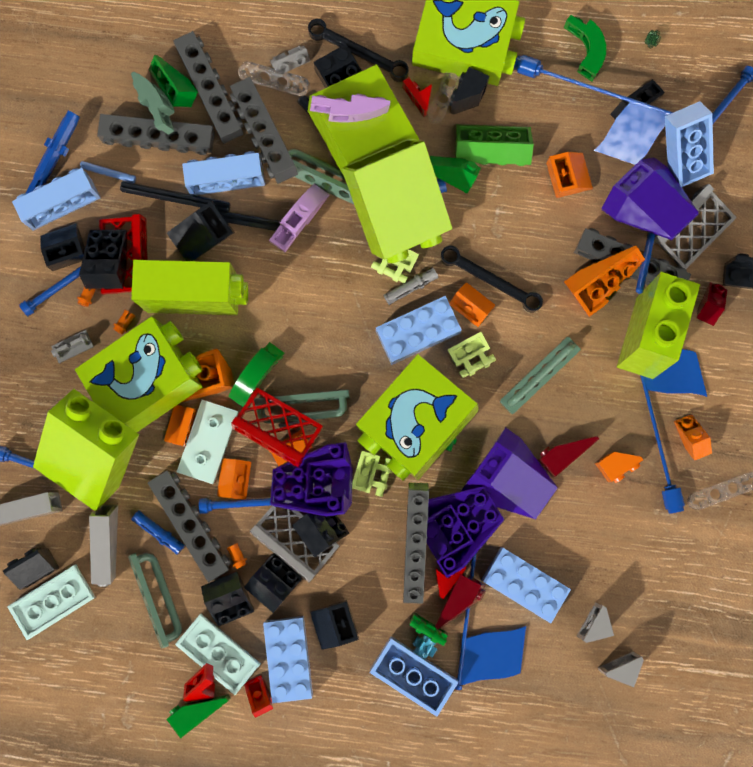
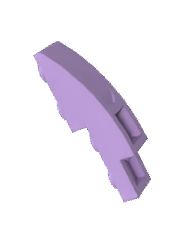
(358, 109)
(298, 217)

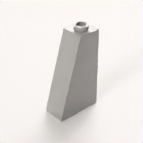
(30, 507)
(103, 544)

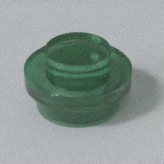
(653, 39)

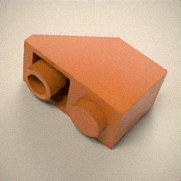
(694, 437)
(616, 464)

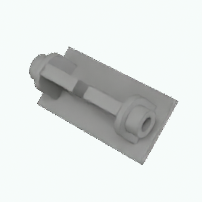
(296, 58)
(72, 346)

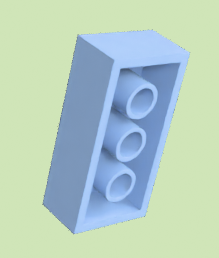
(690, 143)
(223, 173)
(56, 199)
(418, 330)
(526, 584)
(288, 659)
(413, 676)

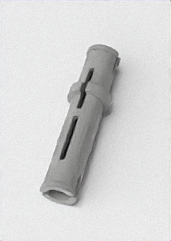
(410, 286)

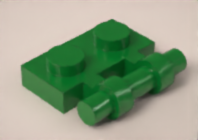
(427, 628)

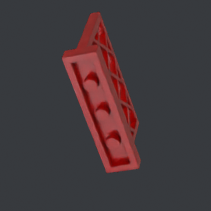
(139, 243)
(271, 442)

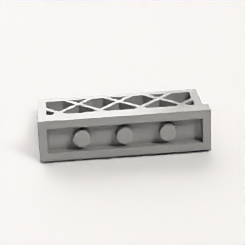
(699, 199)
(282, 551)

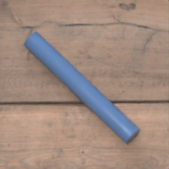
(108, 172)

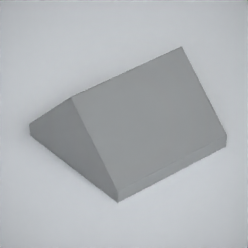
(596, 625)
(624, 668)

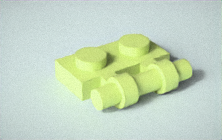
(406, 264)
(469, 349)
(366, 471)

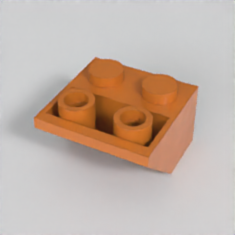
(568, 174)

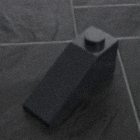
(647, 93)

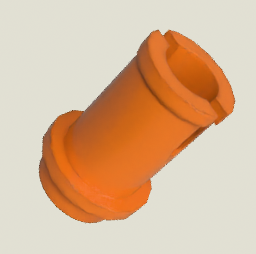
(85, 297)
(123, 323)
(237, 556)

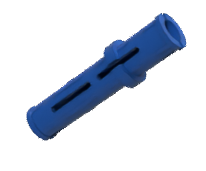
(159, 533)

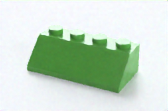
(494, 144)

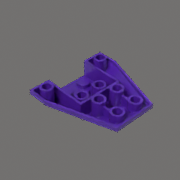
(650, 200)
(513, 477)
(319, 484)
(460, 527)

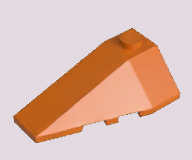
(598, 281)
(215, 375)

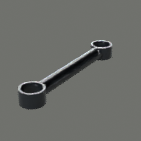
(358, 50)
(491, 279)

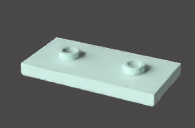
(207, 442)
(51, 602)
(210, 645)

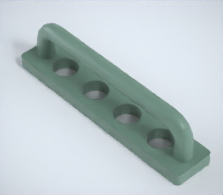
(319, 178)
(540, 375)
(341, 395)
(162, 638)

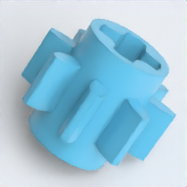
(424, 647)

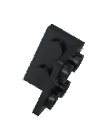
(739, 272)

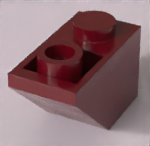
(712, 304)

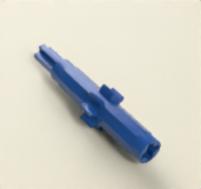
(55, 149)

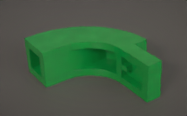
(594, 42)
(255, 373)

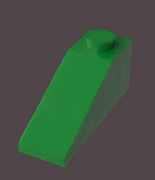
(173, 83)
(455, 171)
(191, 714)

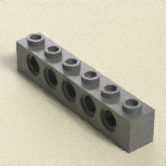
(186, 46)
(246, 91)
(111, 123)
(586, 249)
(159, 487)
(415, 542)

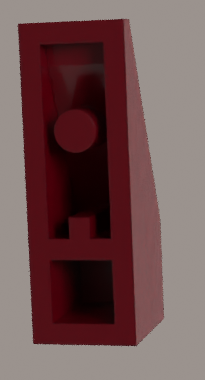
(561, 456)
(464, 595)

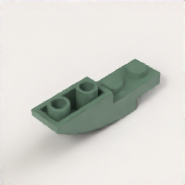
(156, 101)

